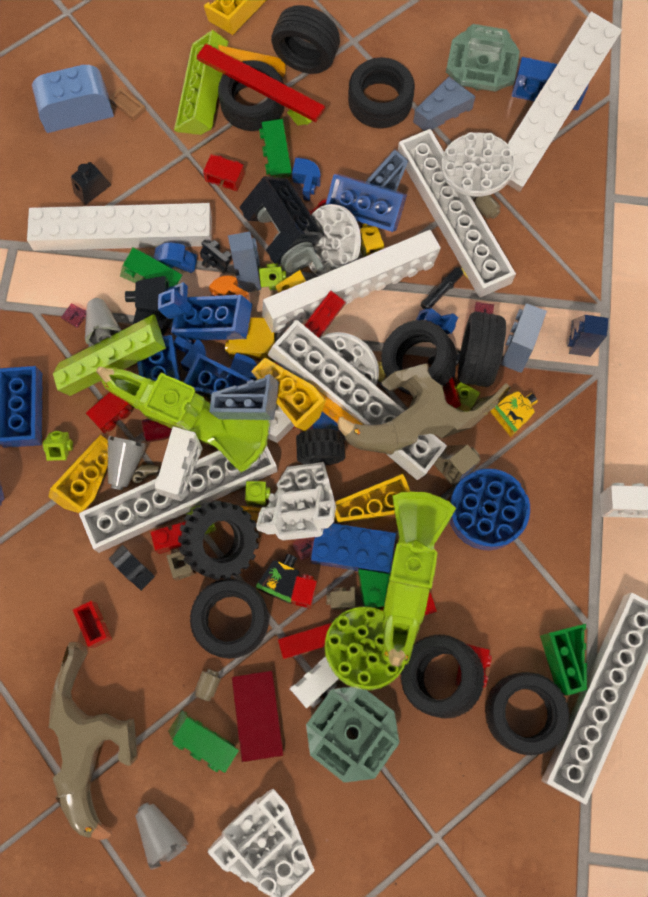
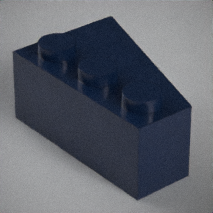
(587, 334)

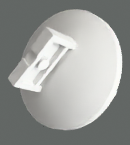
(478, 164)
(340, 239)
(355, 353)

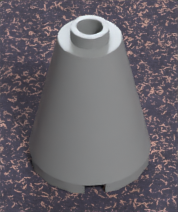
(99, 322)
(123, 460)
(158, 835)

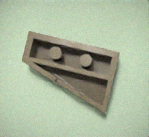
(457, 462)

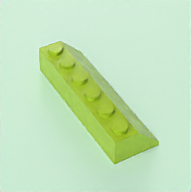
(199, 90)
(115, 351)

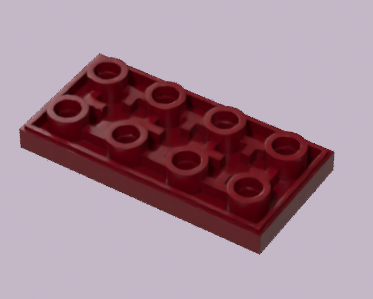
(257, 716)

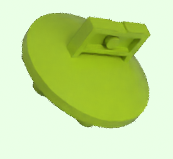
(356, 649)

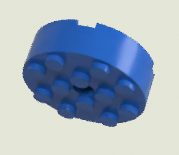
(506, 499)

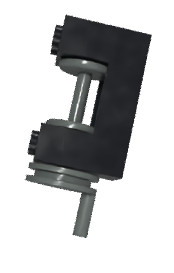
(298, 233)

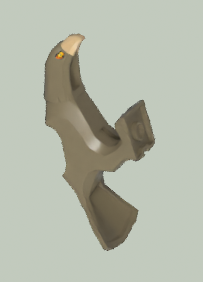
(426, 414)

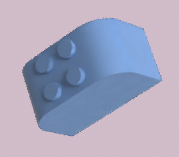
(71, 97)

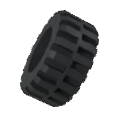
(242, 547)

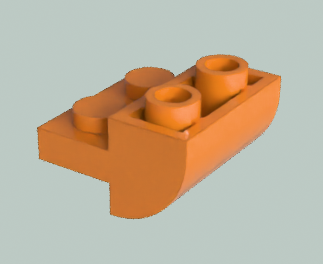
(227, 286)

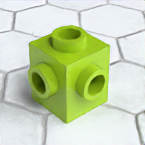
(265, 276)
(57, 446)

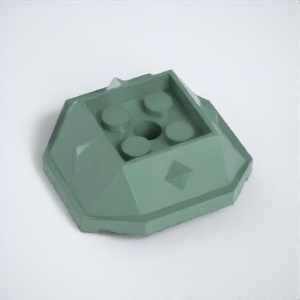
(483, 58)
(357, 757)

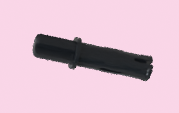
(446, 284)

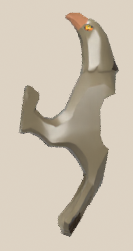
(79, 745)

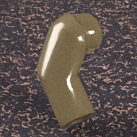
(144, 471)

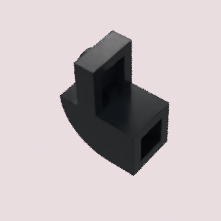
(131, 568)

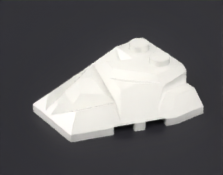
(300, 505)
(264, 847)

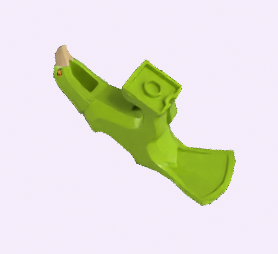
(179, 406)
(420, 523)

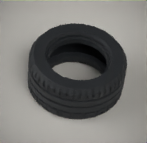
(309, 24)
(385, 72)
(243, 116)
(413, 333)
(482, 349)
(201, 610)
(471, 677)
(556, 706)

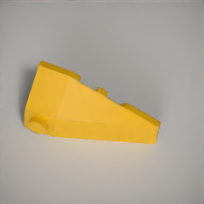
(295, 396)
(82, 480)

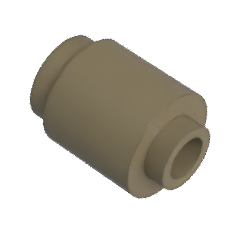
(487, 206)
(207, 685)

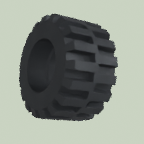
(320, 446)

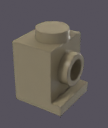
(177, 572)
(341, 599)

